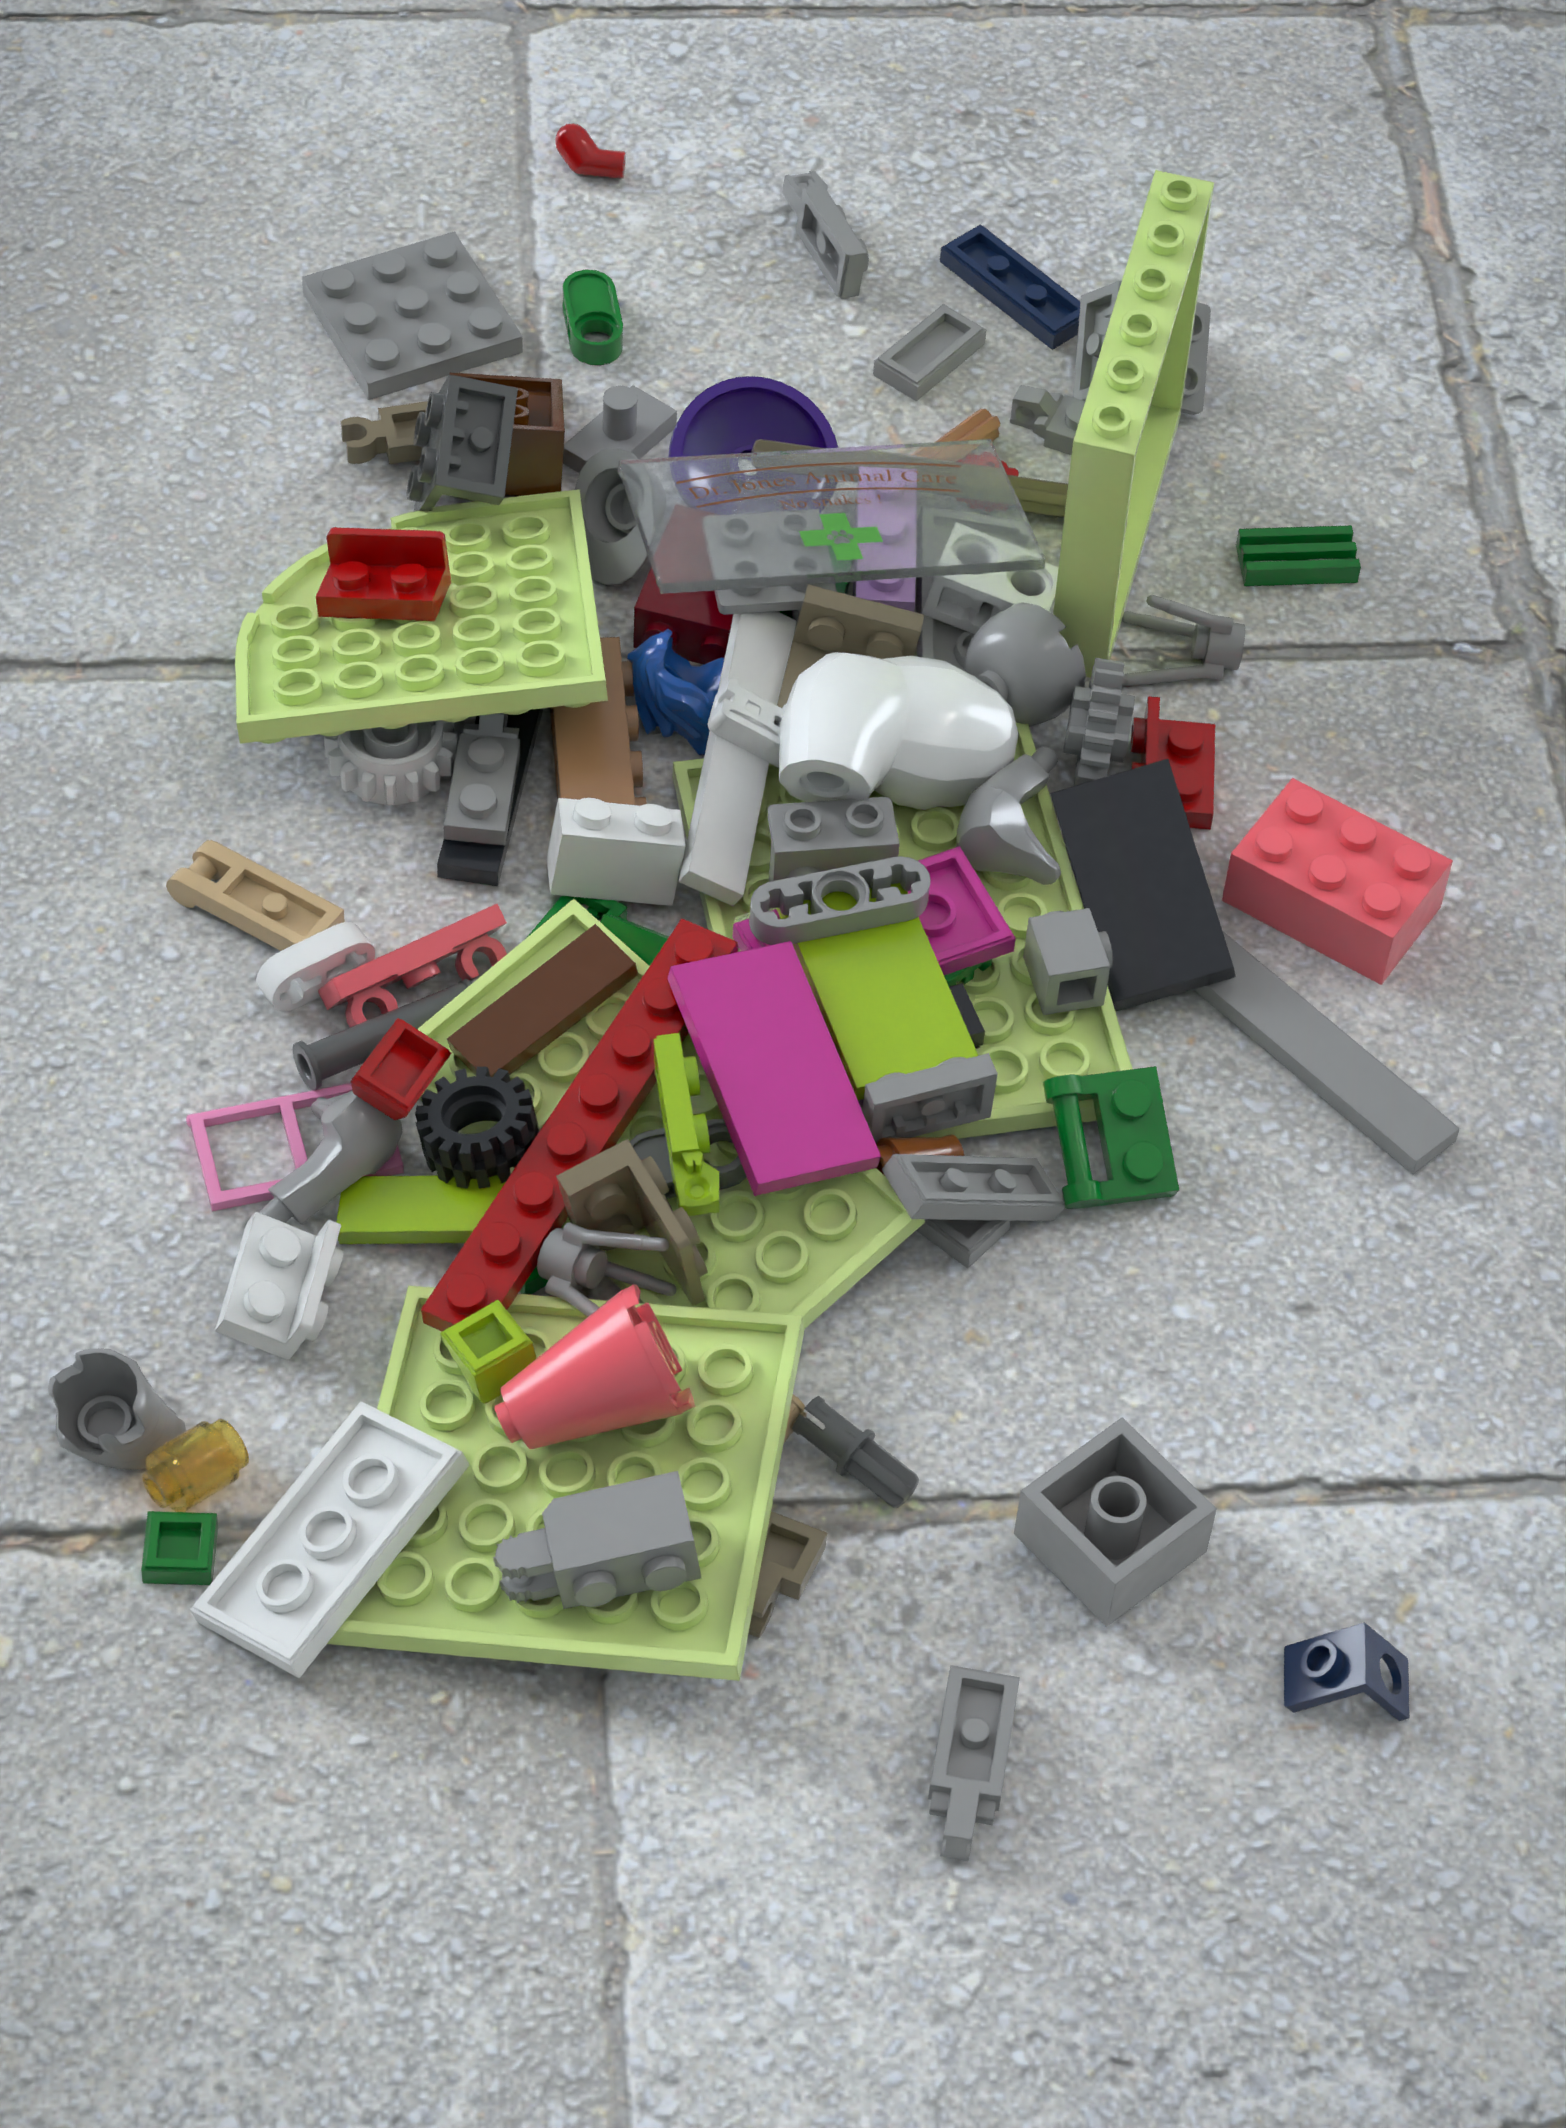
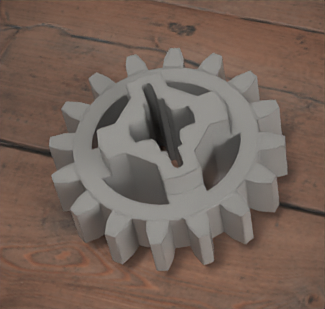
(1099, 722)

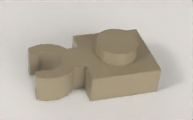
(389, 434)

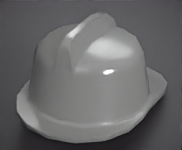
(609, 522)

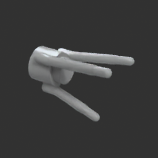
(1214, 641)
(573, 1261)

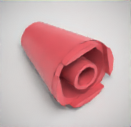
(596, 1378)

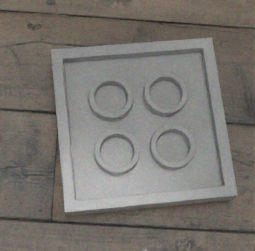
(412, 315)

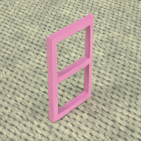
(285, 1106)

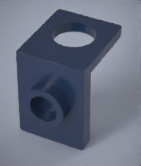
(1344, 1666)

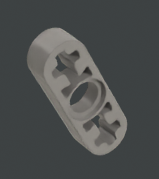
(826, 922)

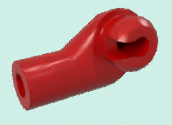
(585, 157)

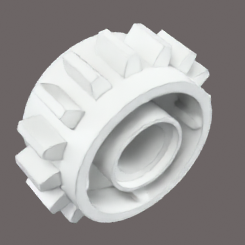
(393, 763)

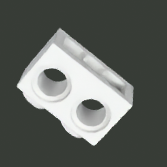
(973, 599)

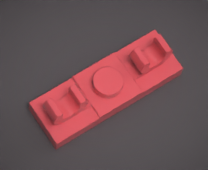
(416, 964)

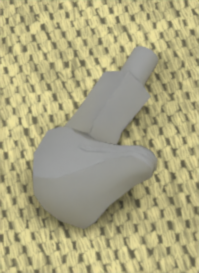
(995, 828)
(354, 1144)

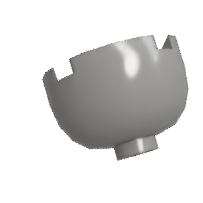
(1027, 662)

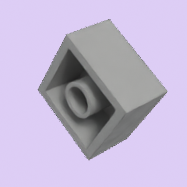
(1114, 1521)

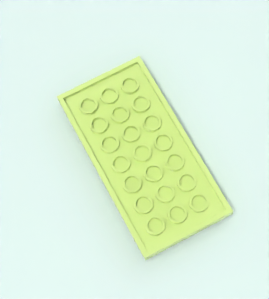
(762, 1251)

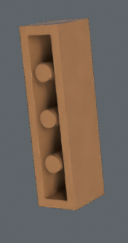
(594, 739)

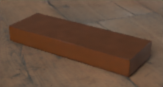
(544, 1004)

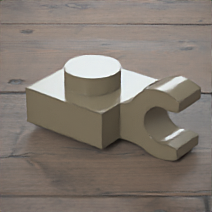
(786, 1565)

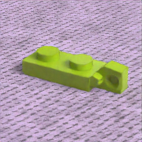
(685, 1133)

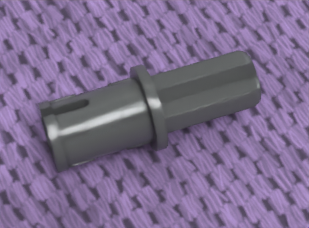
(857, 1453)

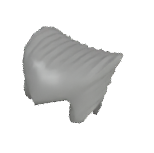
(110, 1410)

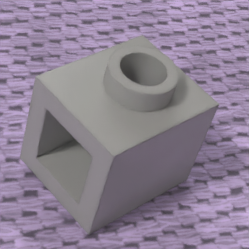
(1067, 960)

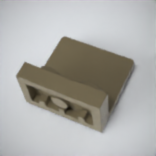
(847, 624)
(627, 1194)

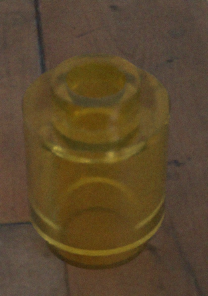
(194, 1465)

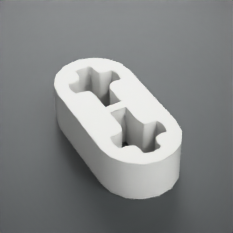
(299, 971)

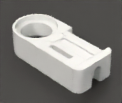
(747, 721)

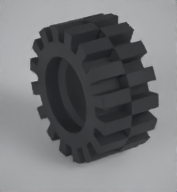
(469, 1102)

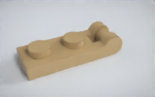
(251, 897)

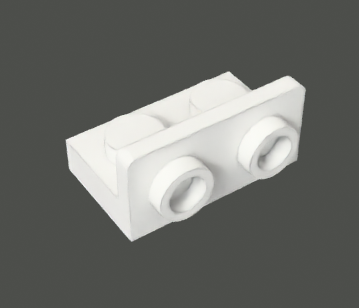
(279, 1285)

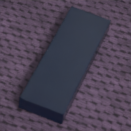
(1013, 285)

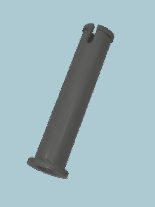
(356, 1043)

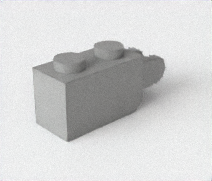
(604, 1545)

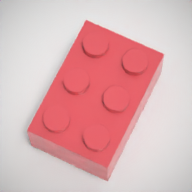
(1336, 880)

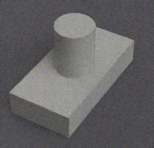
(627, 422)

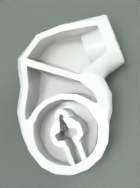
(894, 729)

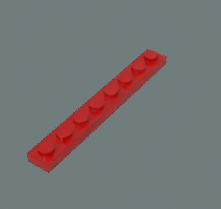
(583, 1124)

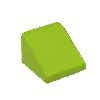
(489, 1349)

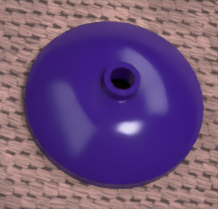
(747, 409)

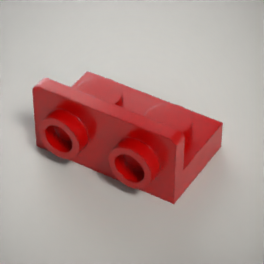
(384, 574)
(1190, 755)

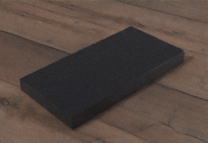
(1143, 884)

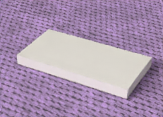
(329, 1538)

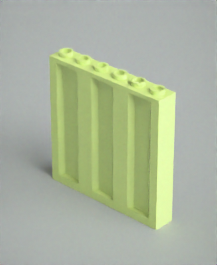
(1131, 415)

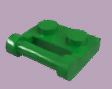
(1130, 1133)

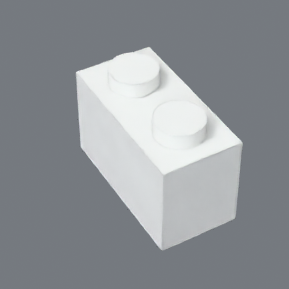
(615, 851)

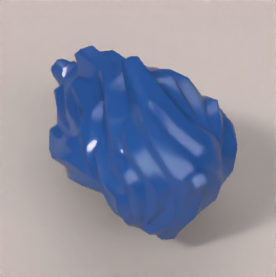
(672, 691)

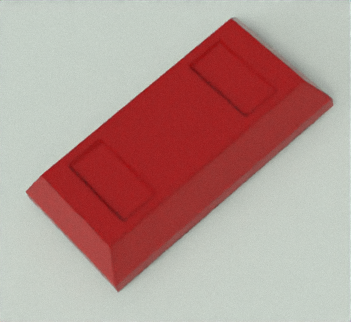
(399, 1070)

